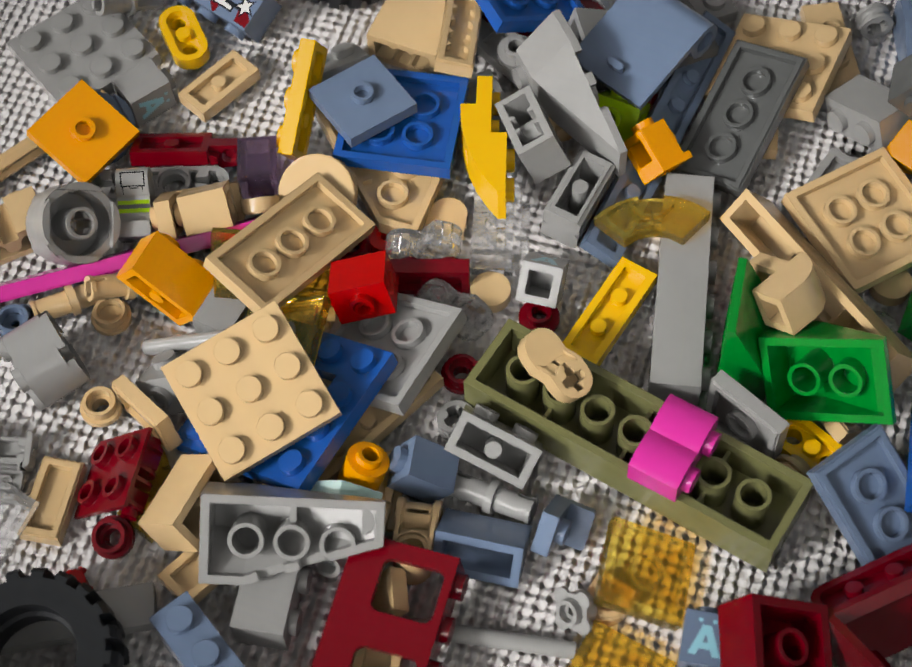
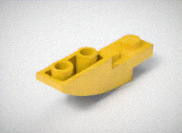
(486, 149)

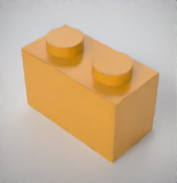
(167, 277)

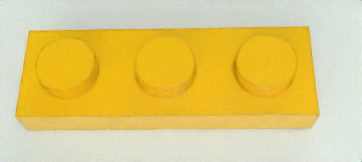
(308, 69)
(610, 311)

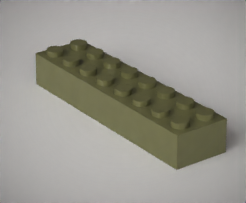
(739, 500)

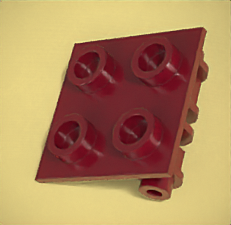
(120, 475)

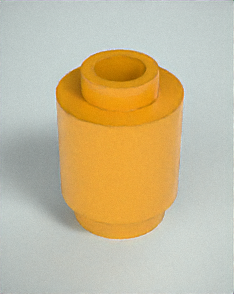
(365, 465)

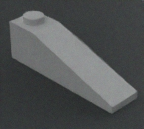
(568, 95)
(276, 530)

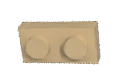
(219, 86)

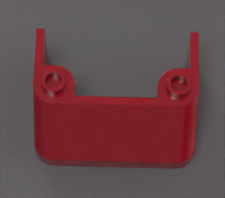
(870, 610)

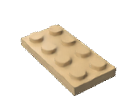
(289, 244)

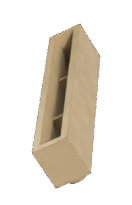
(766, 230)

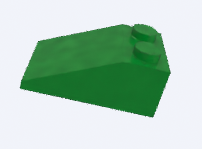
(742, 327)
(828, 374)

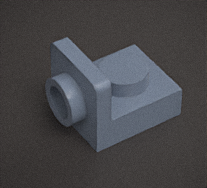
(563, 524)

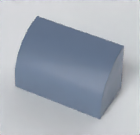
(488, 546)

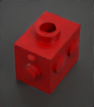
(363, 287)

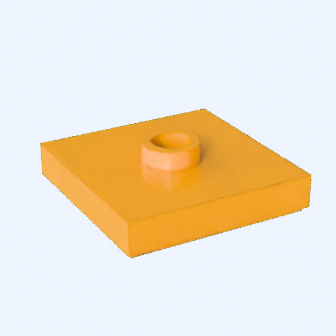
(83, 133)

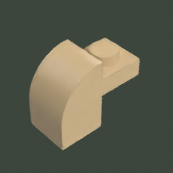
(788, 292)

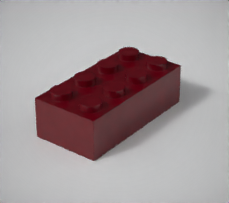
(773, 633)

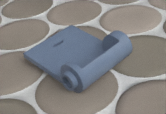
(646, 42)

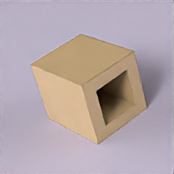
(205, 208)

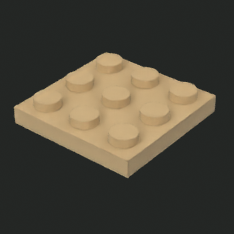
(819, 43)
(858, 219)
(251, 391)

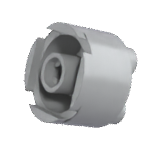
(50, 228)
(43, 360)

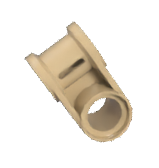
(416, 525)

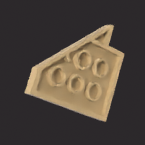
(391, 197)

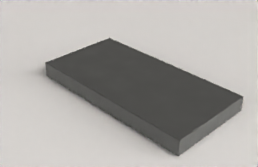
(742, 115)

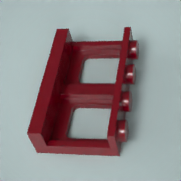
(356, 625)

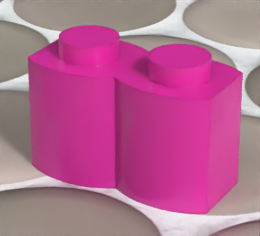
(673, 448)

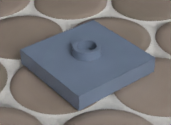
(363, 100)

